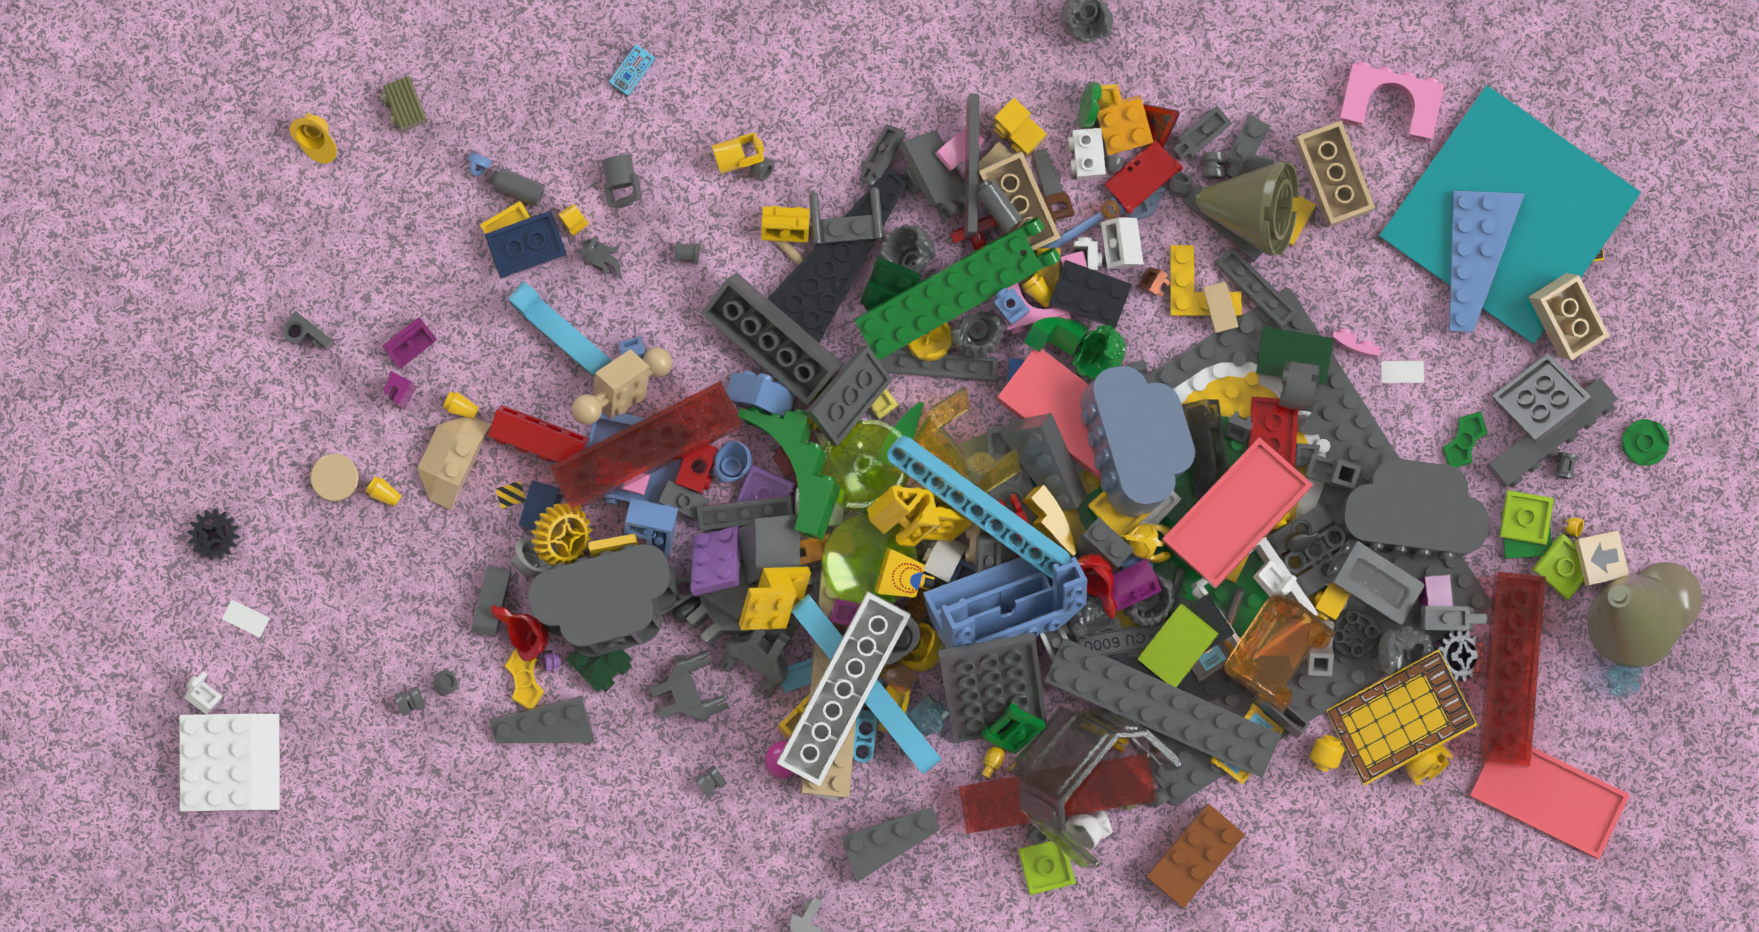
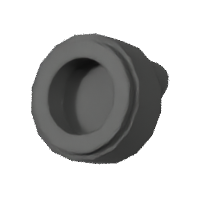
(763, 169)
(1180, 185)
(445, 682)

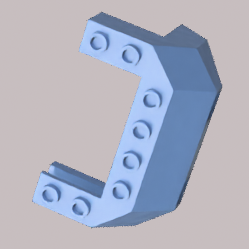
(1006, 602)

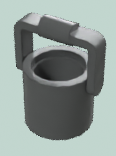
(620, 174)

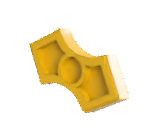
(527, 690)

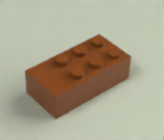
(1195, 855)

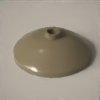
(1683, 584)

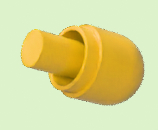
(993, 760)

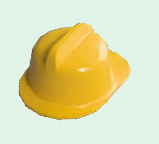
(314, 138)

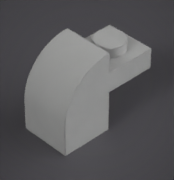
(1320, 661)
(804, 924)

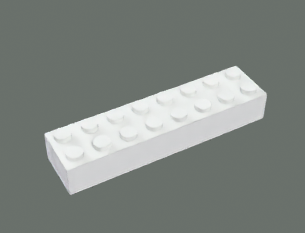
(843, 688)

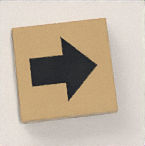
(1601, 558)

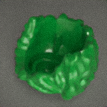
(1099, 352)

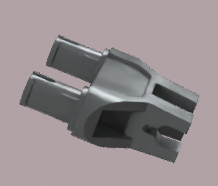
(722, 623)
(760, 655)
(685, 692)

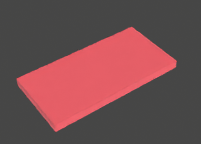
(1049, 387)
(1237, 512)
(1554, 800)

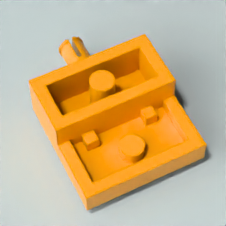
(1124, 123)

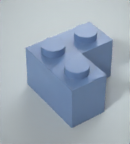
(759, 392)
(653, 523)

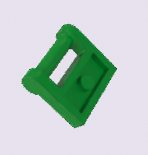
(1018, 733)

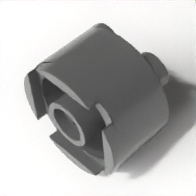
(1299, 386)

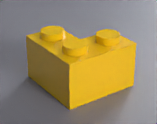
(1018, 128)

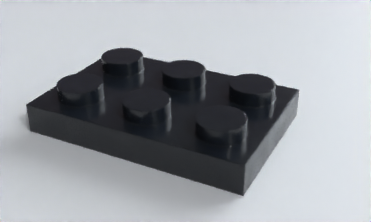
(1090, 294)

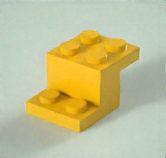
(773, 600)

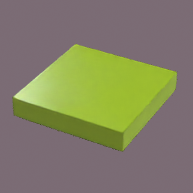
(1526, 517)
(1561, 567)
(1045, 867)

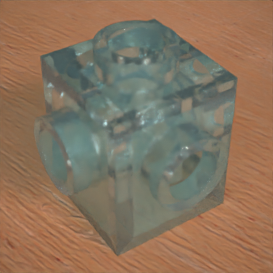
(1624, 681)
(928, 716)

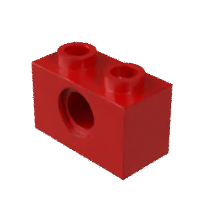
(697, 481)

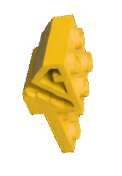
(917, 515)

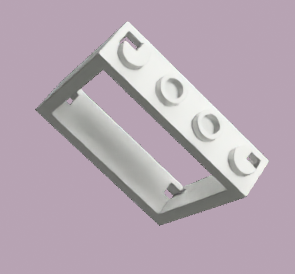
(1267, 553)

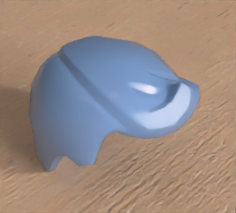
(732, 461)

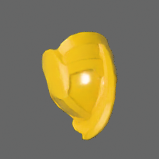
(1144, 541)

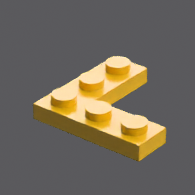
(1182, 295)

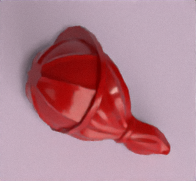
(1099, 581)
(523, 631)

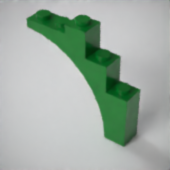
(816, 490)

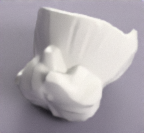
(1089, 828)

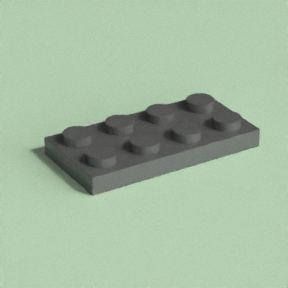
(849, 395)

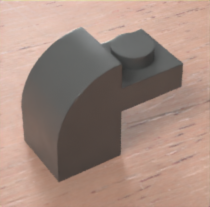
(1332, 473)

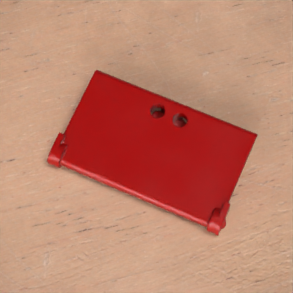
(1142, 178)

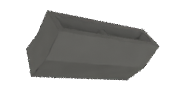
(1283, 721)

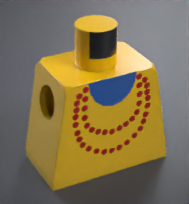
(901, 575)

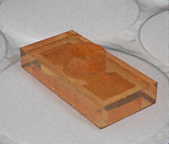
(917, 605)
(898, 676)

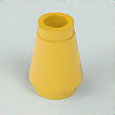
(1037, 289)
(460, 405)
(383, 491)

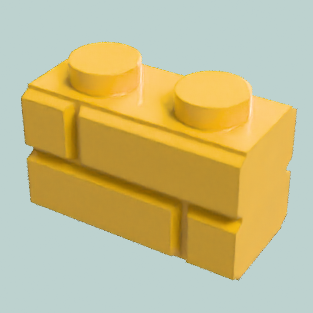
(785, 224)

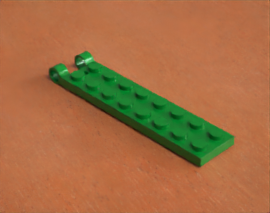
(954, 290)

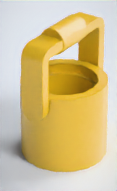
(730, 154)

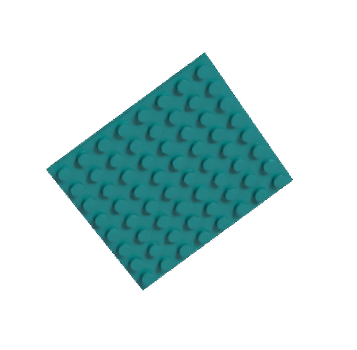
(1561, 222)

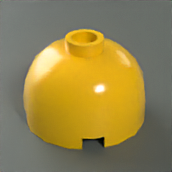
(926, 653)
(1428, 764)

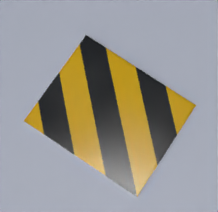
(510, 494)

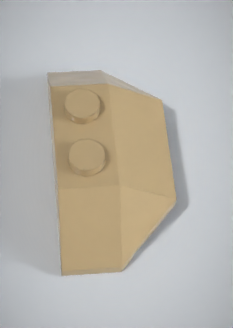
(451, 458)

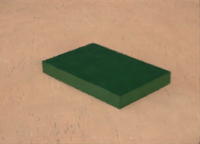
(1284, 346)

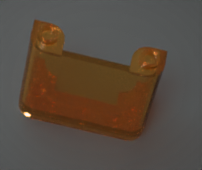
(1276, 648)

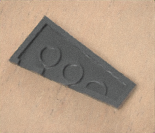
(550, 723)

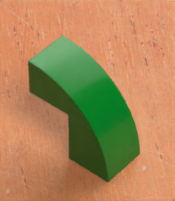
(1059, 331)

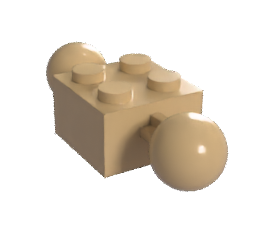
(621, 384)

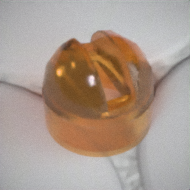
(1105, 212)

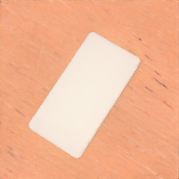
(1402, 371)
(245, 618)

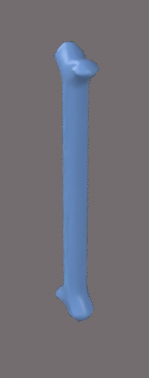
(1082, 227)

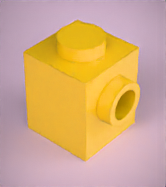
(1330, 602)

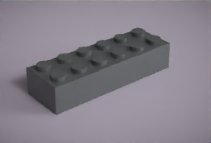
(772, 338)

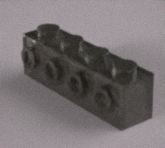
(1208, 439)

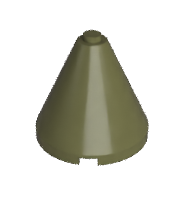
(1256, 206)
(1635, 621)

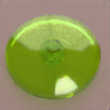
(862, 464)
(855, 557)

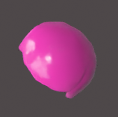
(771, 761)

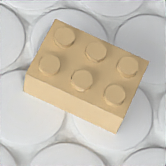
(1568, 316)

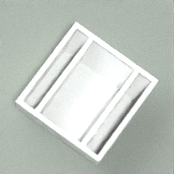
(229, 762)

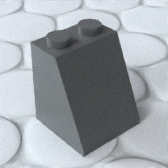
(1105, 542)
(769, 544)

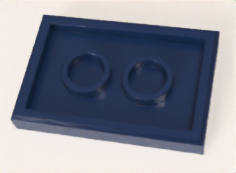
(525, 244)

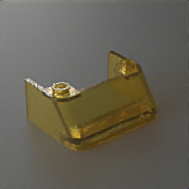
(980, 467)

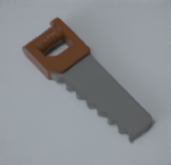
(1051, 186)

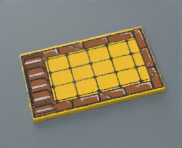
(1401, 717)

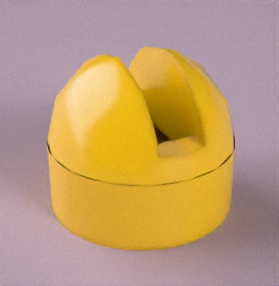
(1575, 526)

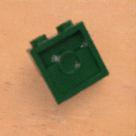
(886, 282)
(602, 669)

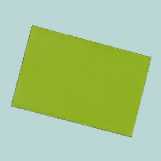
(1178, 646)

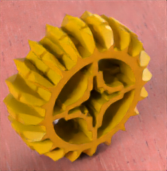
(555, 529)

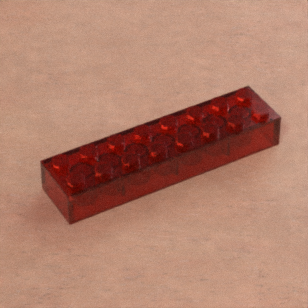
(646, 446)
(1511, 670)
(1107, 786)

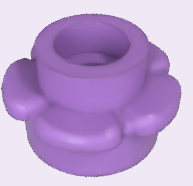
(551, 661)

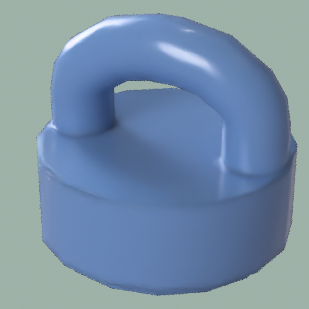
(477, 159)

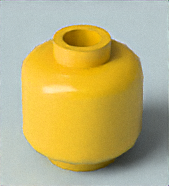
(1327, 753)

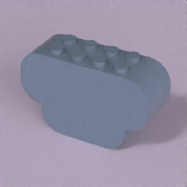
(1136, 438)

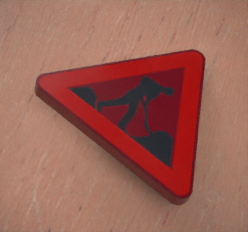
(1161, 122)

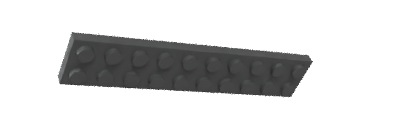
(1162, 707)

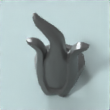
(598, 254)

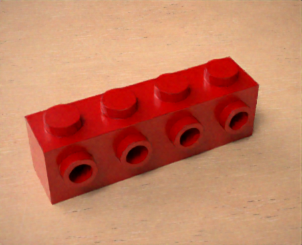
(535, 435)

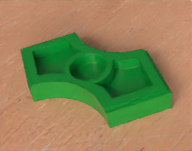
(1469, 431)

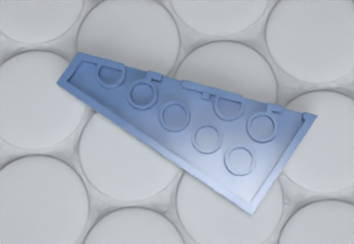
(1477, 242)

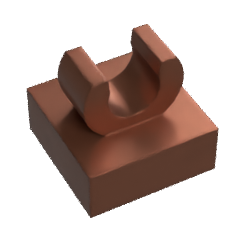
(1153, 280)

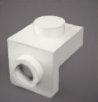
(1094, 258)
(1273, 580)
(201, 694)

